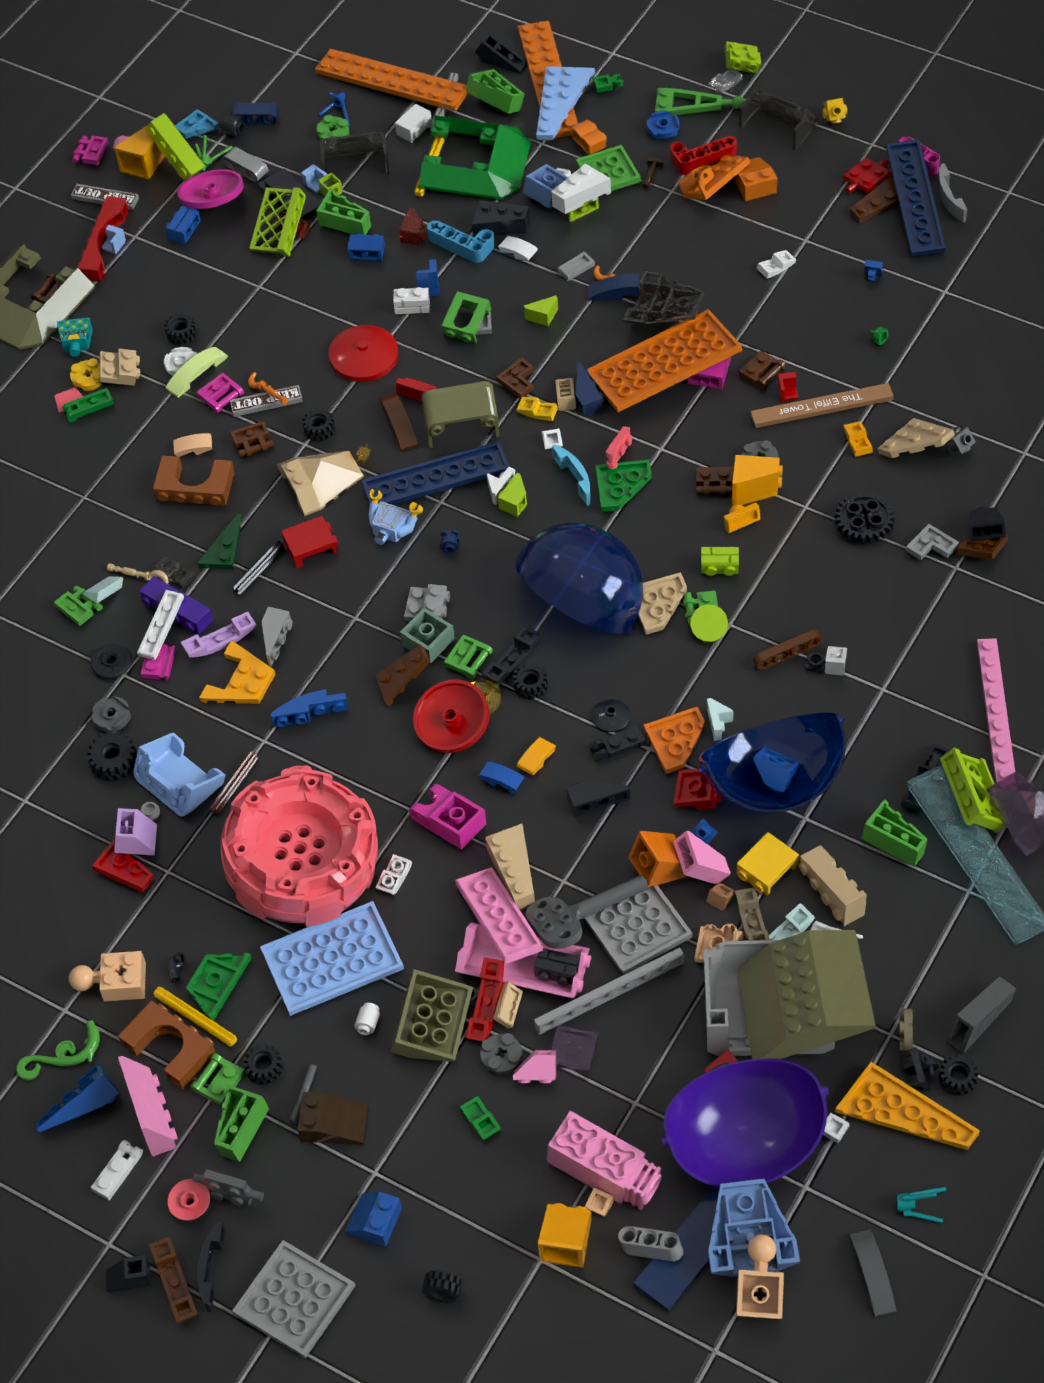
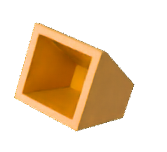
(138, 155)
(755, 478)
(564, 1235)

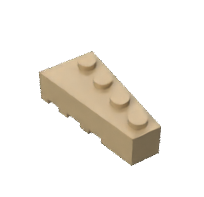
(833, 885)

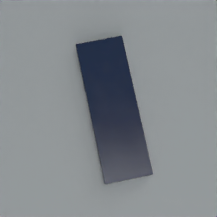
(668, 1280)

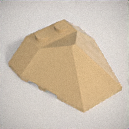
(320, 478)

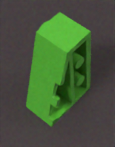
(343, 215)
(894, 835)

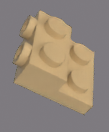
(119, 367)

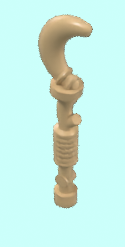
(132, 572)

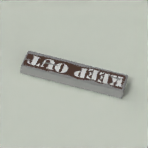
(98, 195)
(264, 401)

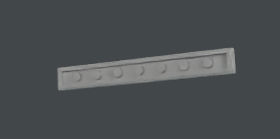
(608, 991)

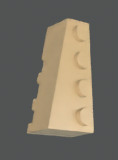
(511, 861)

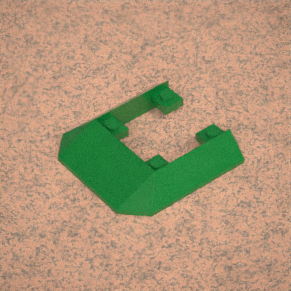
(490, 180)

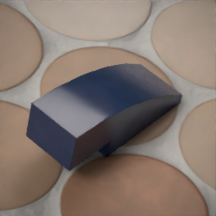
(615, 287)

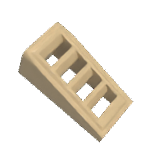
(565, 394)

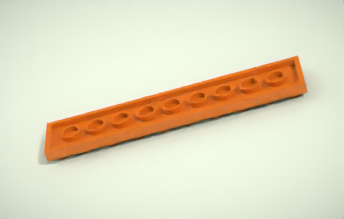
(542, 52)
(392, 79)

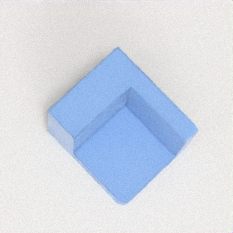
(311, 176)
(115, 239)

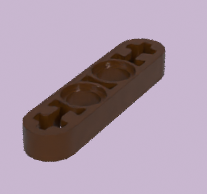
(787, 649)

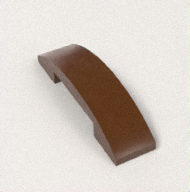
(400, 422)
(173, 1280)

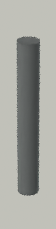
(304, 1088)

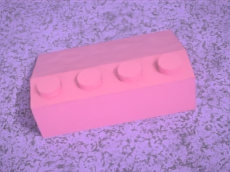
(149, 1106)

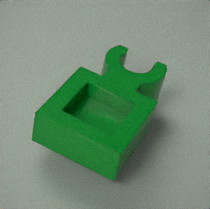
(606, 83)

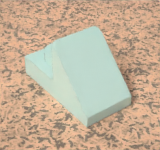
(718, 715)

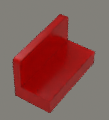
(412, 388)

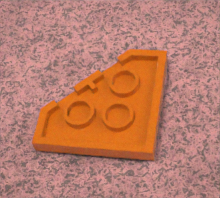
(675, 737)

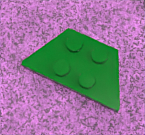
(216, 980)

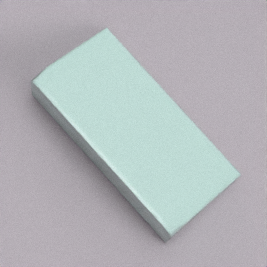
(104, 588)

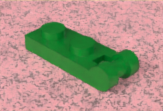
(87, 404)

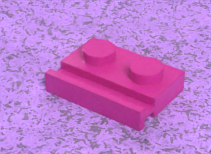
(161, 666)

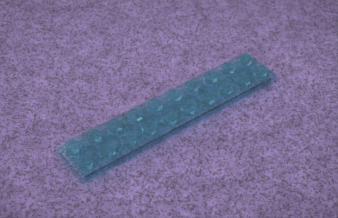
(978, 857)

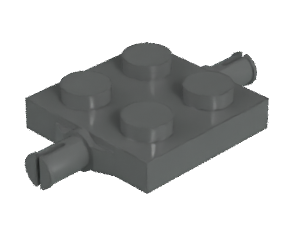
(228, 1188)

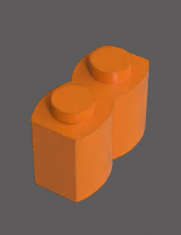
(588, 137)

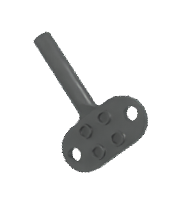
(561, 921)

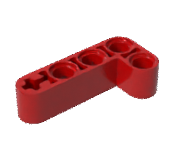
(707, 154)

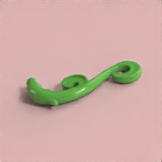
(61, 1060)

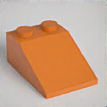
(756, 180)

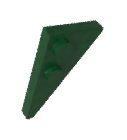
(224, 549)

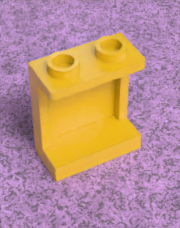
(766, 863)

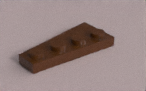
(876, 202)

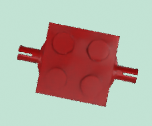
(866, 175)

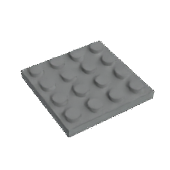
(638, 929)
(293, 1298)

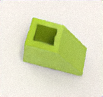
(513, 497)

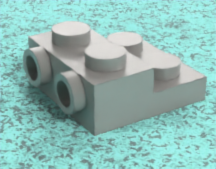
(431, 598)

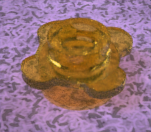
(363, 453)

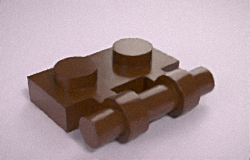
(251, 434)
(714, 480)

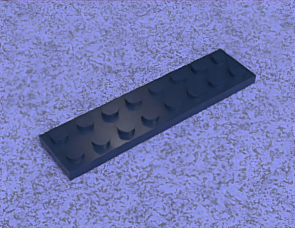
(915, 198)
(437, 474)

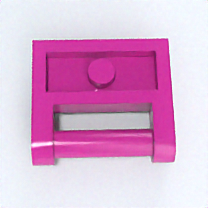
(218, 388)

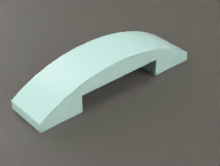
(795, 923)

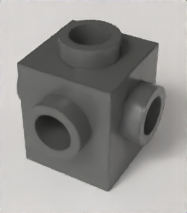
(960, 442)

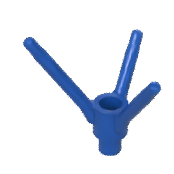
(338, 102)

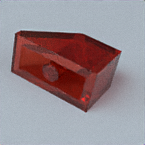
(412, 228)

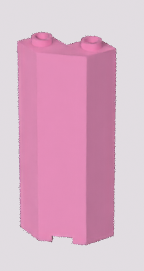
(521, 971)

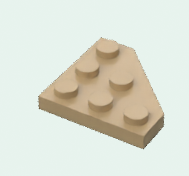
(915, 437)
(660, 601)

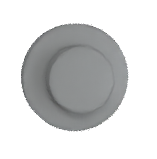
(150, 810)

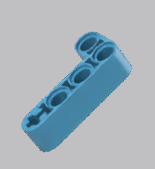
(455, 241)

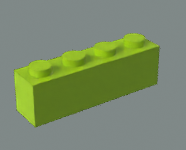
(174, 147)

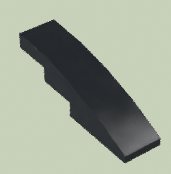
(930, 761)

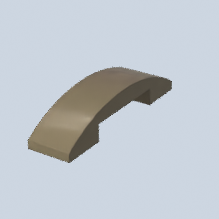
(750, 915)

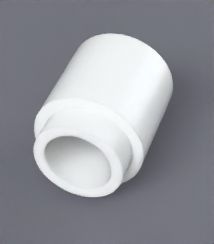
(367, 1019)

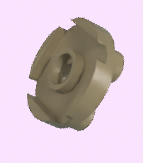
(906, 1029)

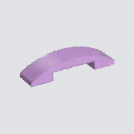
(220, 639)

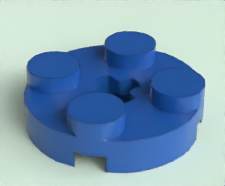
(670, 127)

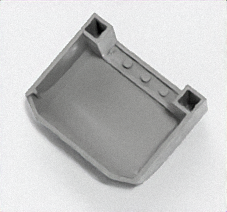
(723, 998)

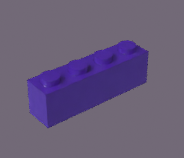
(191, 613)

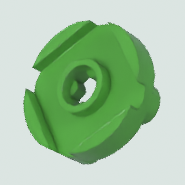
(337, 124)

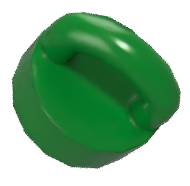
(879, 335)

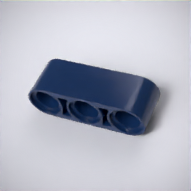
(256, 113)

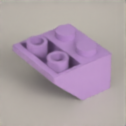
(134, 833)

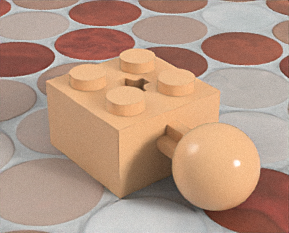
(119, 976)
(761, 1250)

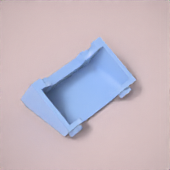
(173, 776)

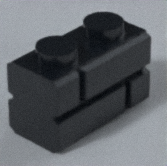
(556, 966)

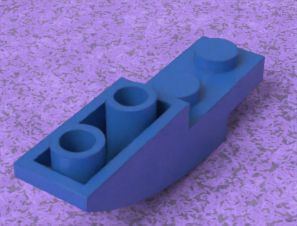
(301, 708)

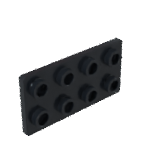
(285, 180)

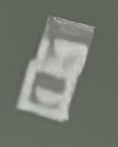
(726, 81)

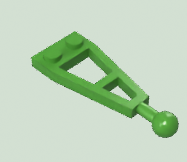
(666, 96)

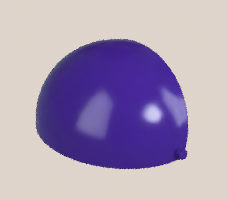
(746, 1121)

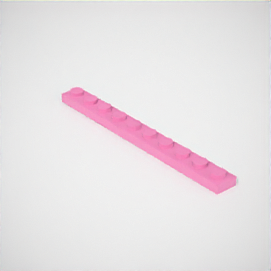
(995, 708)

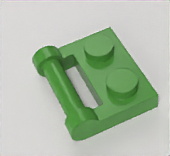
(464, 652)
(228, 1075)

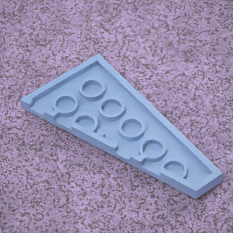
(560, 94)

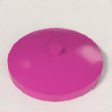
(210, 189)

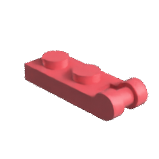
(618, 447)

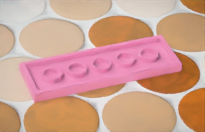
(499, 915)

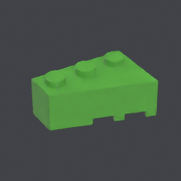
(495, 90)
(239, 1122)

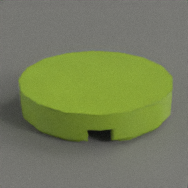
(709, 623)

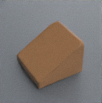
(720, 896)

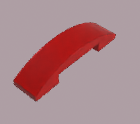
(488, 996)

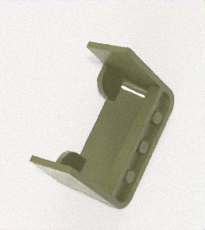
(458, 405)

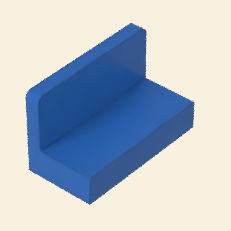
(429, 278)

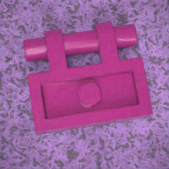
(94, 150)

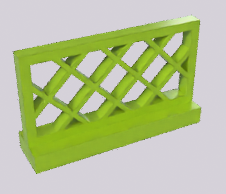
(291, 221)

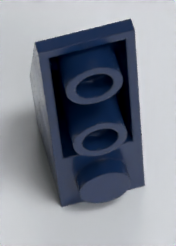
(587, 396)

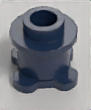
(449, 541)

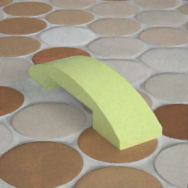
(193, 368)

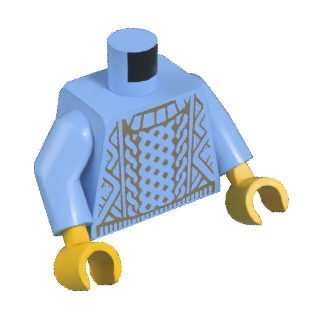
(391, 521)

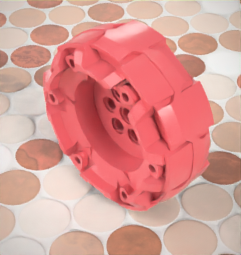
(282, 811)

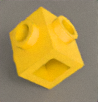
(839, 107)

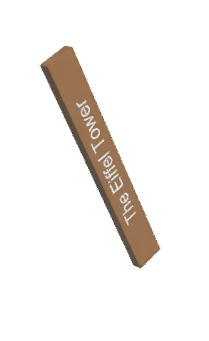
(821, 405)

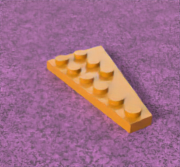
(894, 1104)

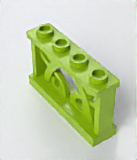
(964, 774)

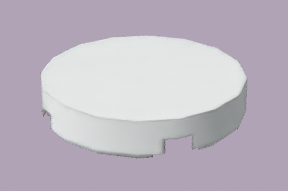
(177, 358)

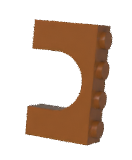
(212, 491)
(157, 1021)

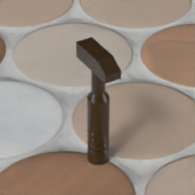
(652, 161)

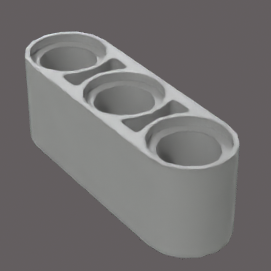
(245, 164)
(657, 1250)

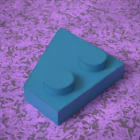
(196, 124)

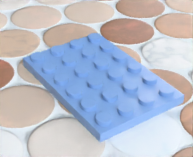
(331, 958)

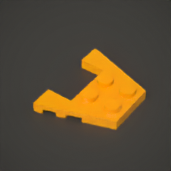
(246, 684)

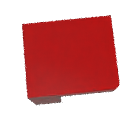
(787, 386)

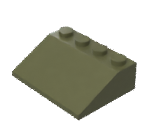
(431, 1018)

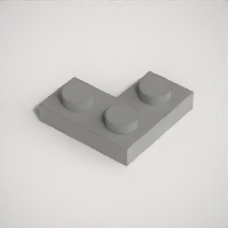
(930, 539)

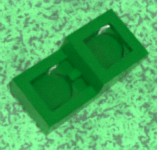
(480, 1118)

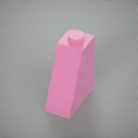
(700, 859)

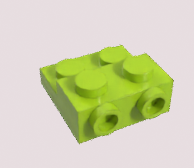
(742, 57)

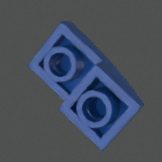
(499, 774)

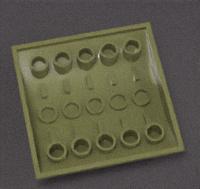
(805, 993)

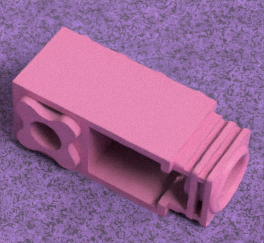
(603, 1161)

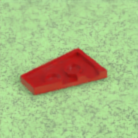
(123, 869)

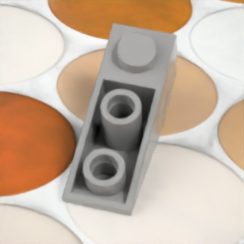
(275, 626)

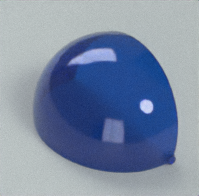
(584, 575)
(811, 739)

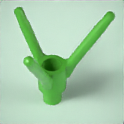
(206, 160)

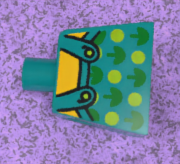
(75, 335)

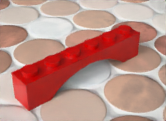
(112, 213)

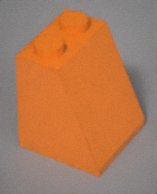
(656, 858)

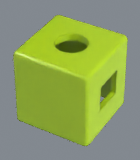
(334, 183)

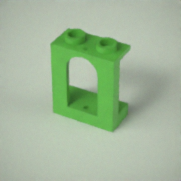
(479, 305)

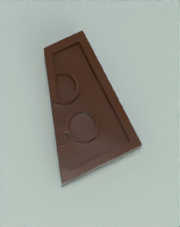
(397, 674)

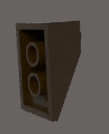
(331, 1119)

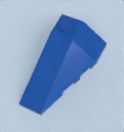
(93, 1092)

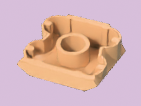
(711, 936)

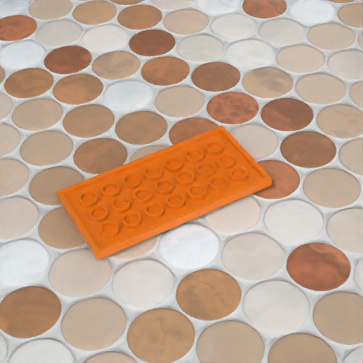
(664, 360)

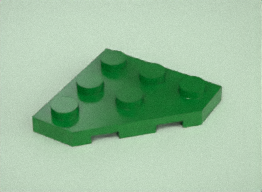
(622, 483)

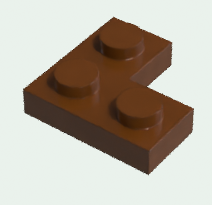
(514, 378)
(983, 549)

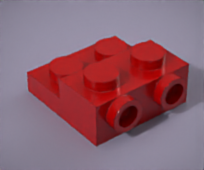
(694, 790)

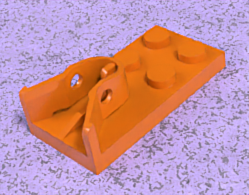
(711, 178)

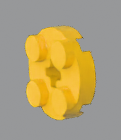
(79, 377)

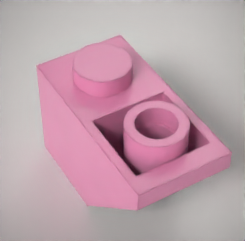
(538, 1066)

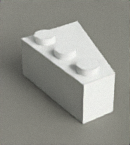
(579, 188)

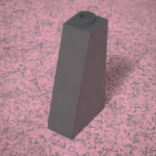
(980, 1014)

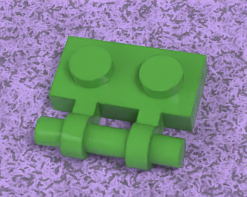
(703, 598)
(74, 608)

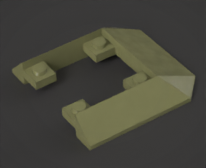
(37, 323)

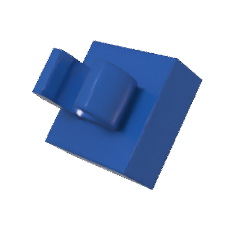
(873, 268)

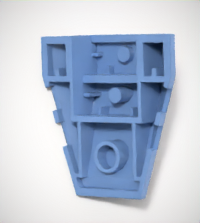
(740, 1214)

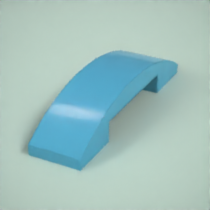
(566, 459)

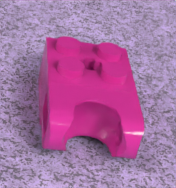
(450, 816)

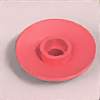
(182, 1194)

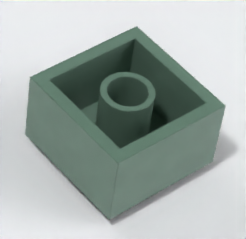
(428, 631)

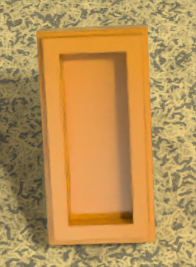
(741, 516)

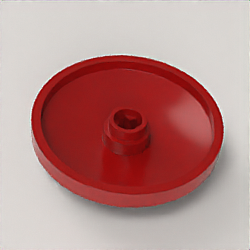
(363, 353)
(451, 716)

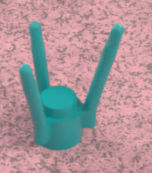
(907, 1202)

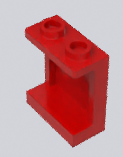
(309, 539)

